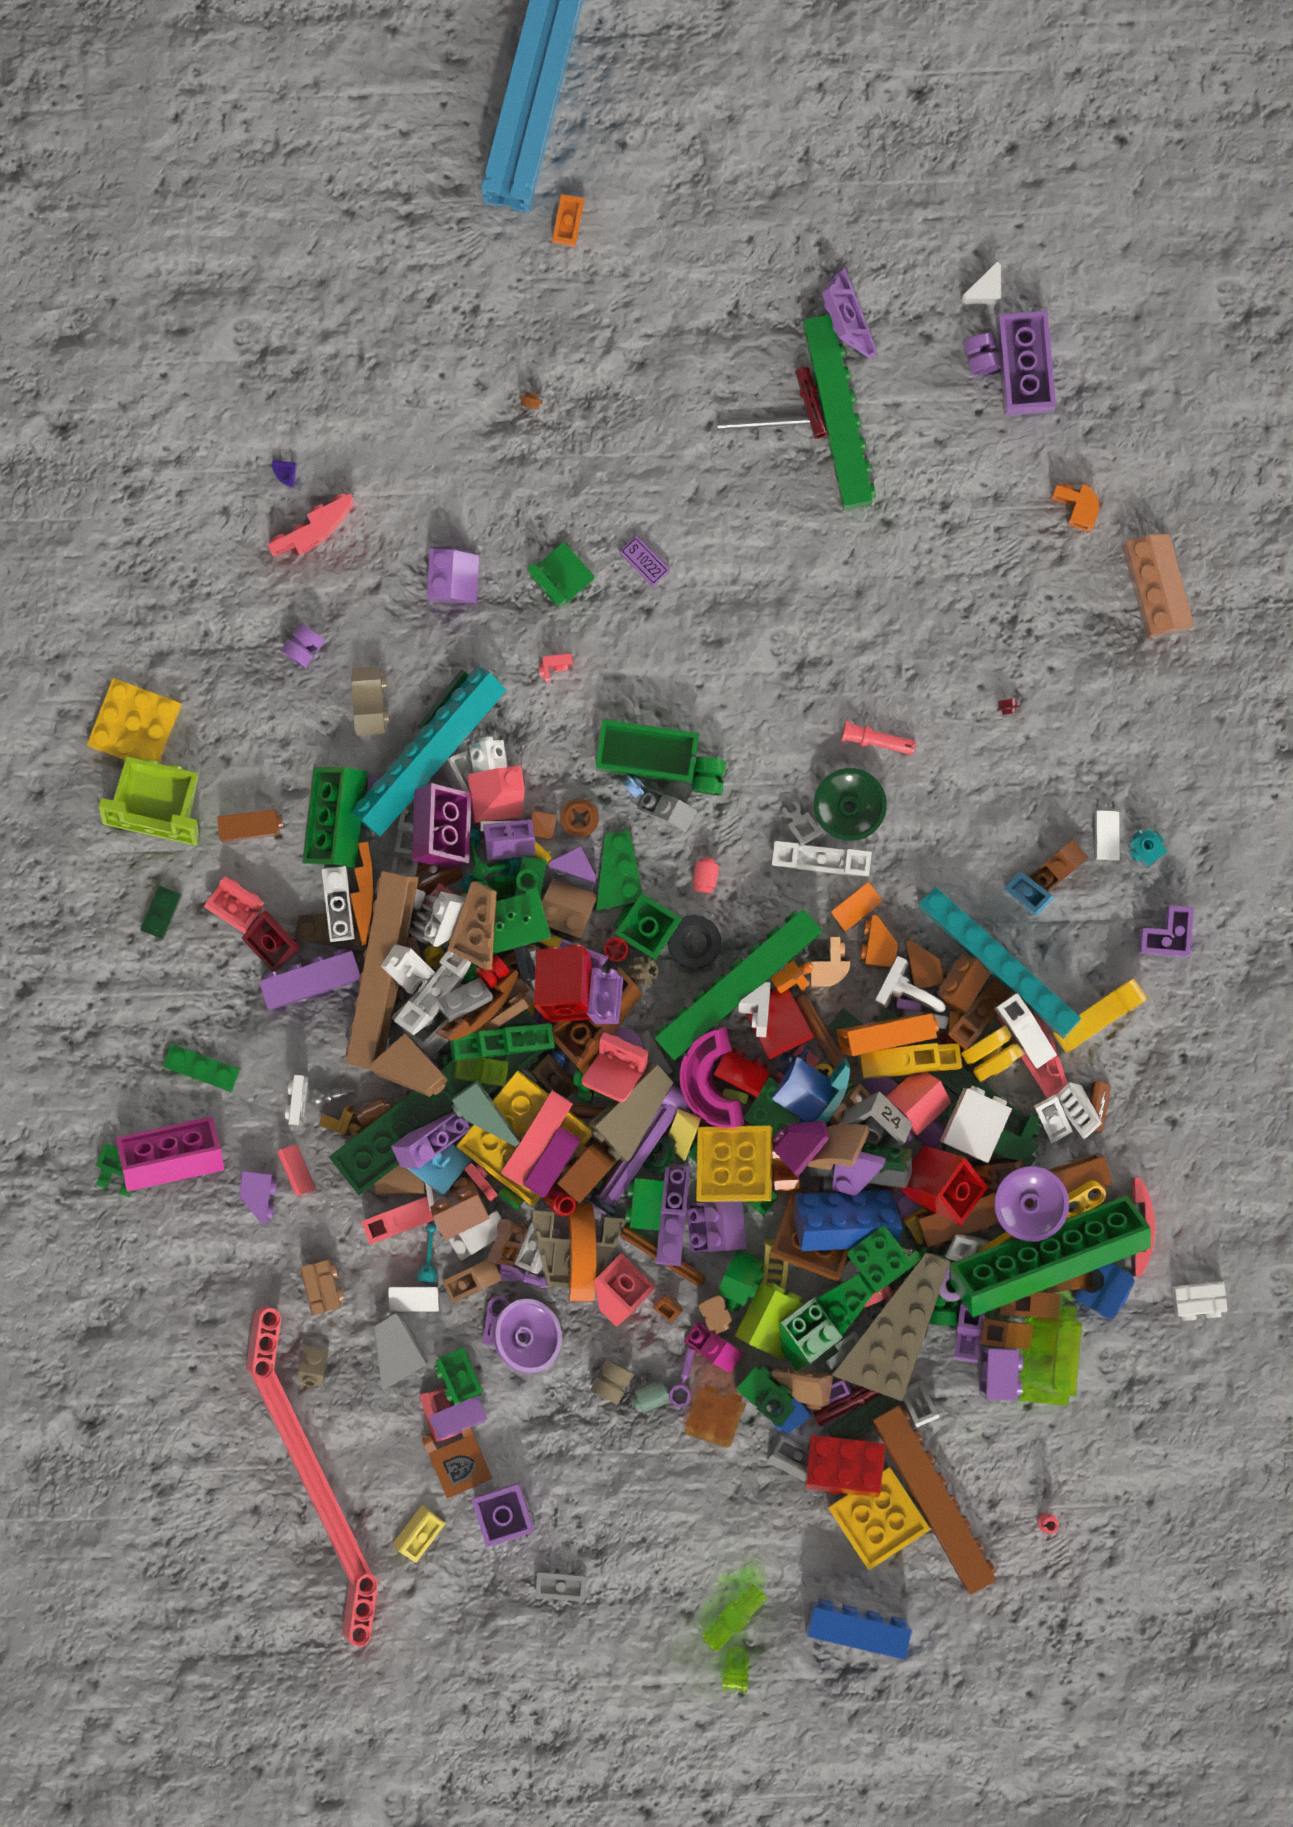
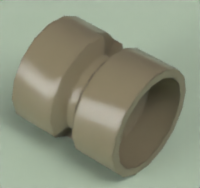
(612, 1381)

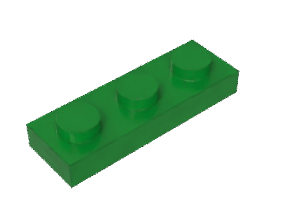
(201, 1068)

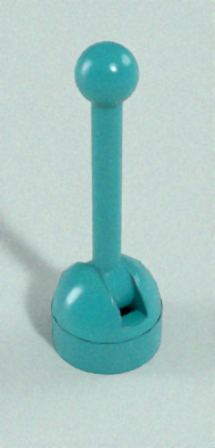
(427, 1272)

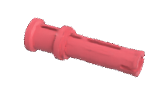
(866, 736)

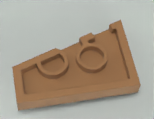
(475, 927)

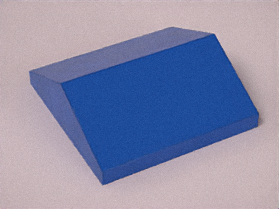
(803, 1091)

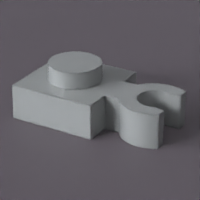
(802, 826)

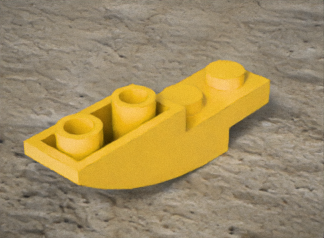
(910, 1060)

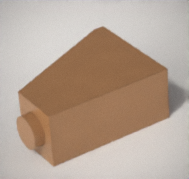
(409, 1067)

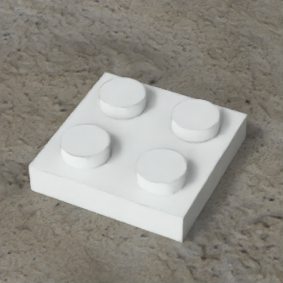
(298, 1090)

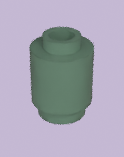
(650, 1396)

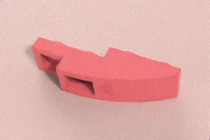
(323, 523)

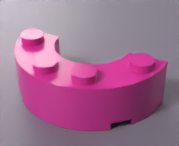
(699, 1086)

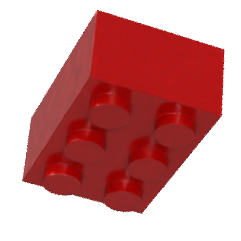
(844, 1466)

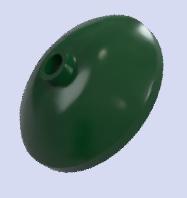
(854, 787)

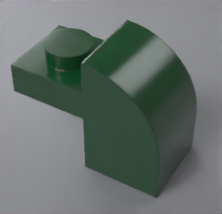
(1020, 1146)

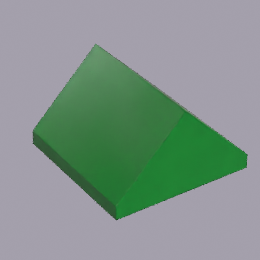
(648, 926)

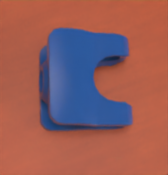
(1111, 1296)

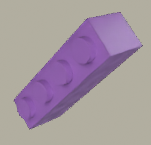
(310, 980)

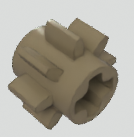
(642, 971)

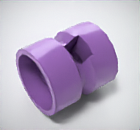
(983, 362)
(302, 645)

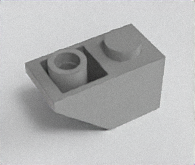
(667, 809)

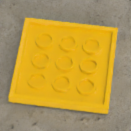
(519, 1104)

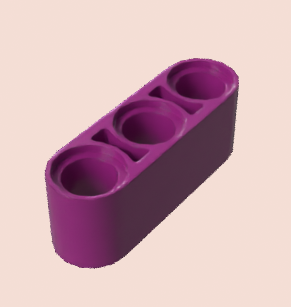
(552, 1162)

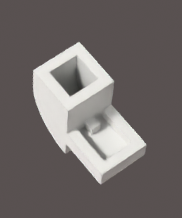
(476, 1237)

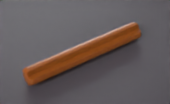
(820, 1031)
(650, 1248)

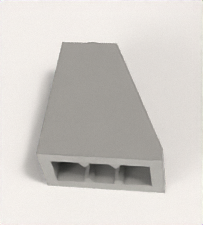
(396, 1350)

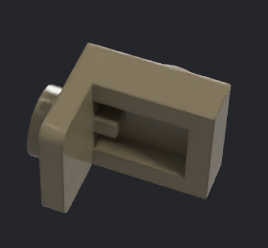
(313, 1366)

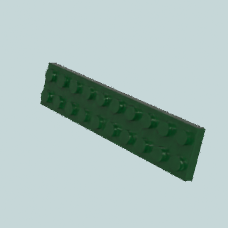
(370, 1154)

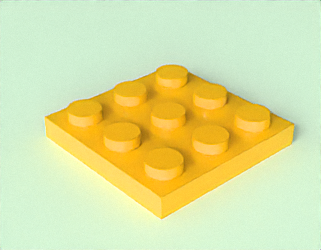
(133, 723)
(734, 1164)
(879, 1524)

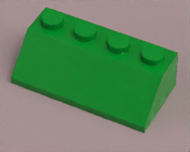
(331, 826)

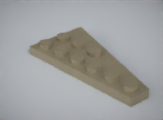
(891, 1344)

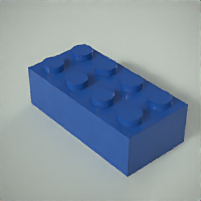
(842, 1219)
(858, 1630)

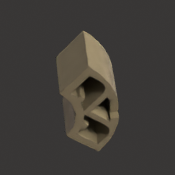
(369, 700)

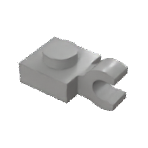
(843, 1347)

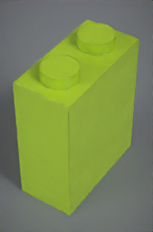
(763, 1317)

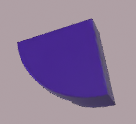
(285, 472)

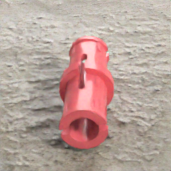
(1052, 1527)

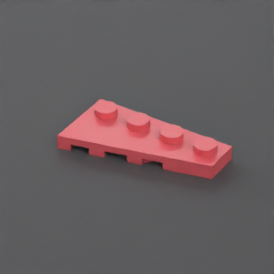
(1049, 1076)

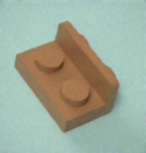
(518, 1000)

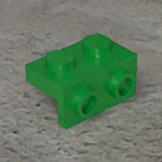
(458, 1376)

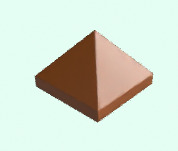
(668, 1308)

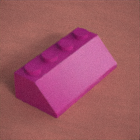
(169, 1153)

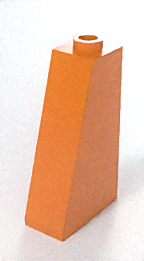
(887, 1034)

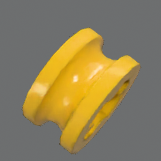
(433, 955)

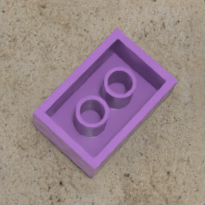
(1000, 1373)

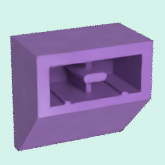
(716, 1226)

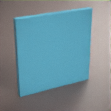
(443, 1169)

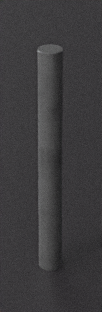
(762, 422)

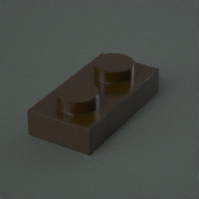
(551, 1076)

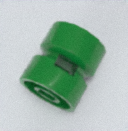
(709, 775)
(945, 1312)

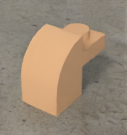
(831, 972)

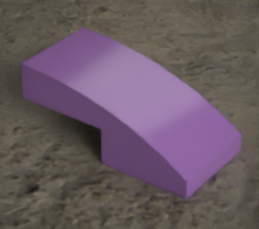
(458, 1417)

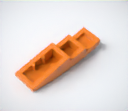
(364, 899)

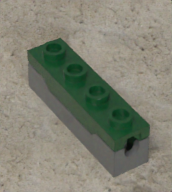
(894, 1172)

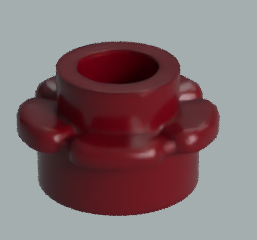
(1008, 706)

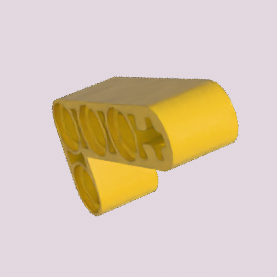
(1103, 1013)

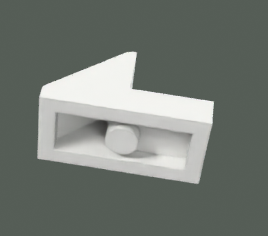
(758, 1005)
(1052, 1118)

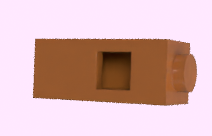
(249, 825)
(1035, 1305)

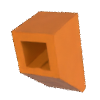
(880, 946)

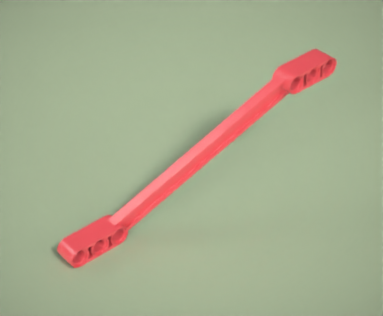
(312, 1477)

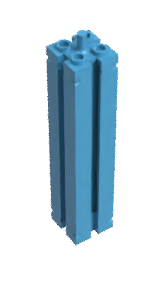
(530, 103)

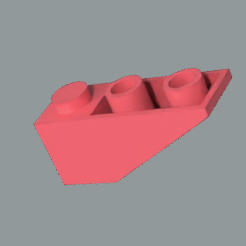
(397, 1220)

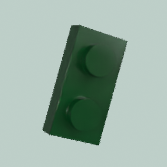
(161, 912)

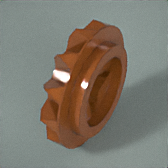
(580, 806)

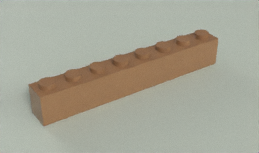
(377, 988)

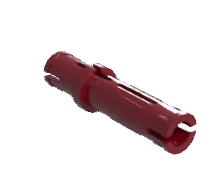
(804, 377)
(844, 1404)

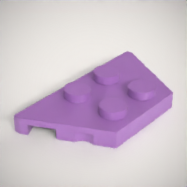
(847, 314)

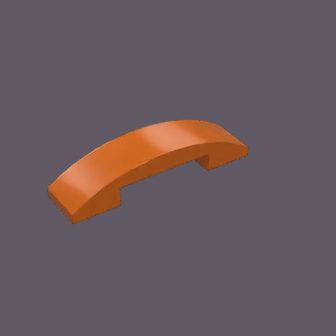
(582, 1253)

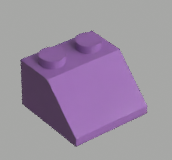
(452, 576)

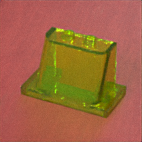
(1053, 1359)

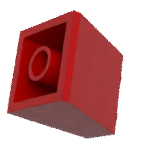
(563, 983)
(784, 1026)
(944, 1184)

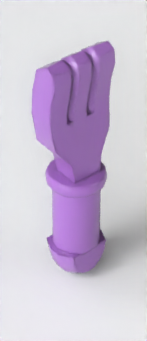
(514, 1274)

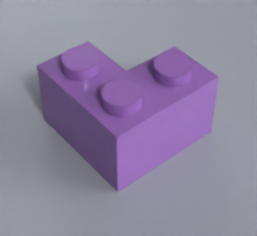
(1173, 939)

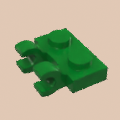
(110, 1163)

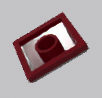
(271, 942)

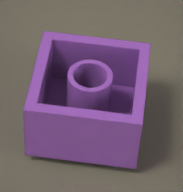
(503, 1514)

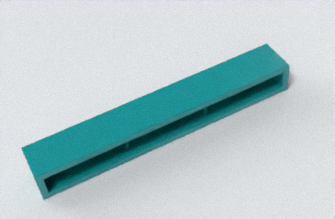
(429, 750)
(999, 962)

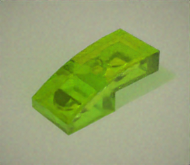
(482, 1069)

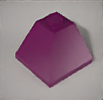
(800, 1143)

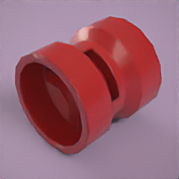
(616, 950)
(498, 970)

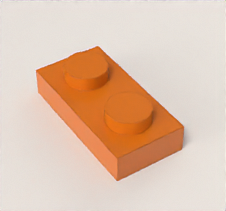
(568, 220)

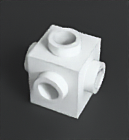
(487, 754)

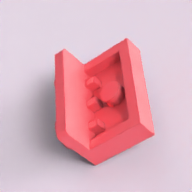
(235, 904)

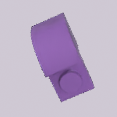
(968, 1336)

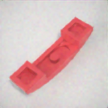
(537, 1138)
(1140, 1194)

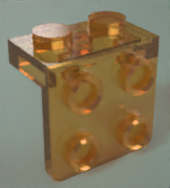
(715, 1415)

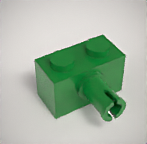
(741, 1280)

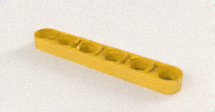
(1079, 1195)

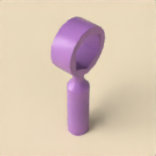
(685, 1374)

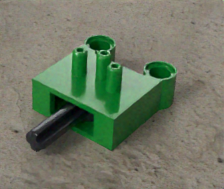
(520, 923)

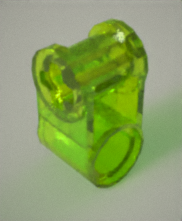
(736, 1674)

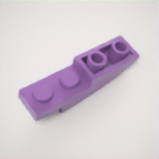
(673, 1215)

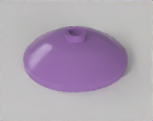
(1048, 1207)
(539, 1334)

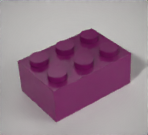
(441, 826)

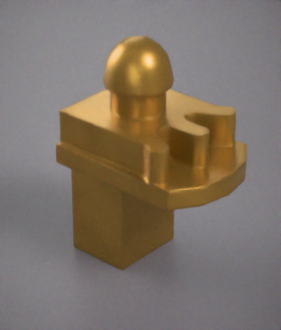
(345, 1124)

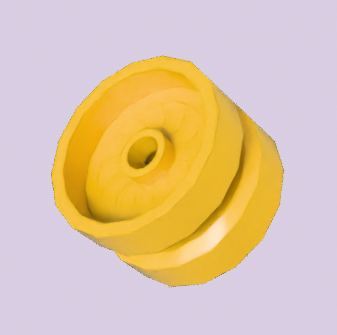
(994, 1056)

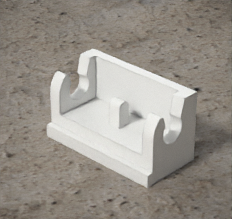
(407, 968)

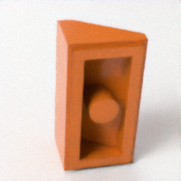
(856, 906)

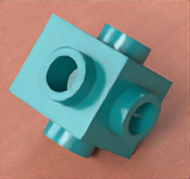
(1155, 847)

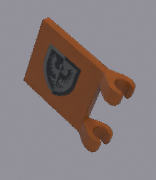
(458, 1464)

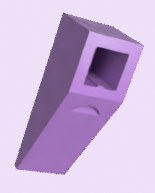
(429, 1140)

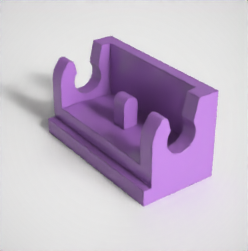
(509, 839)
(605, 997)

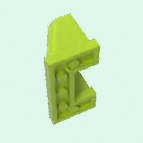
(153, 801)

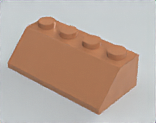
(1157, 585)

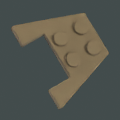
(556, 1251)

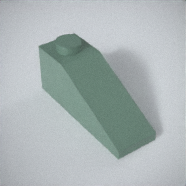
(480, 1110)

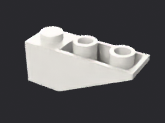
(338, 903)
(1025, 1030)

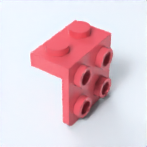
(616, 1068)

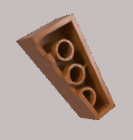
(582, 1037)

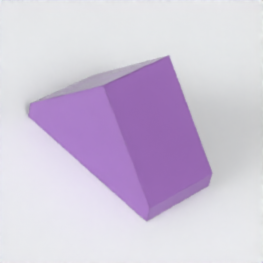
(575, 865)

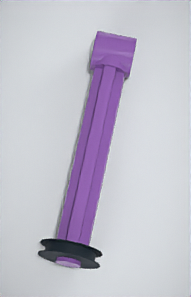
(627, 1170)

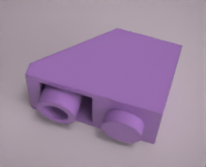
(256, 1193)

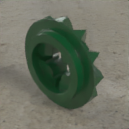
(656, 1164)

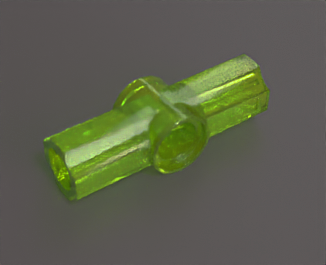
(734, 1617)

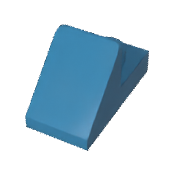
(1028, 893)

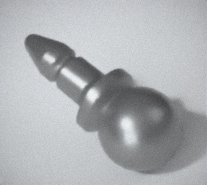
(319, 1096)

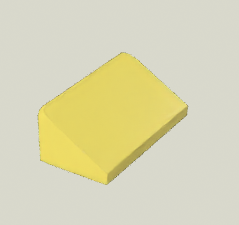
(683, 1132)
(418, 1533)

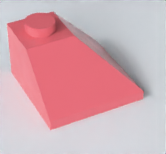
(496, 794)
(621, 1289)

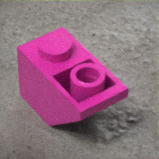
(713, 1347)

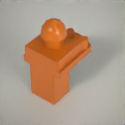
(792, 975)

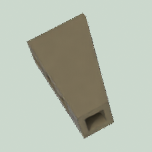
(625, 1123)

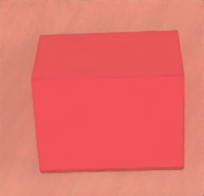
(920, 1099)

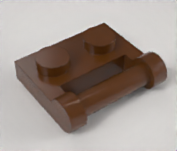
(504, 1250)

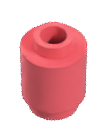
(705, 875)

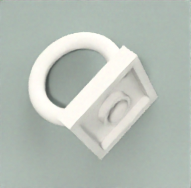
(898, 985)

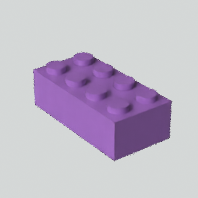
(1026, 363)

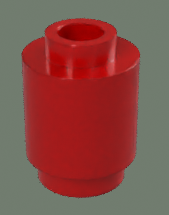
(559, 1201)

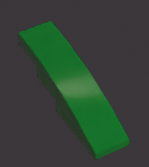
(503, 1042)

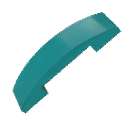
(839, 1080)

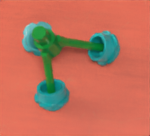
(505, 866)

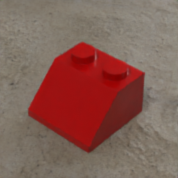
(742, 1073)

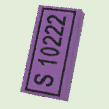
(644, 561)

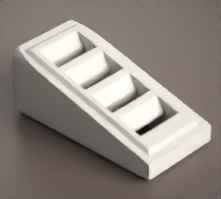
(1068, 1098)

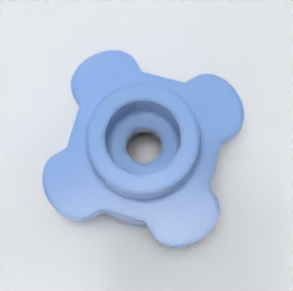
(634, 786)

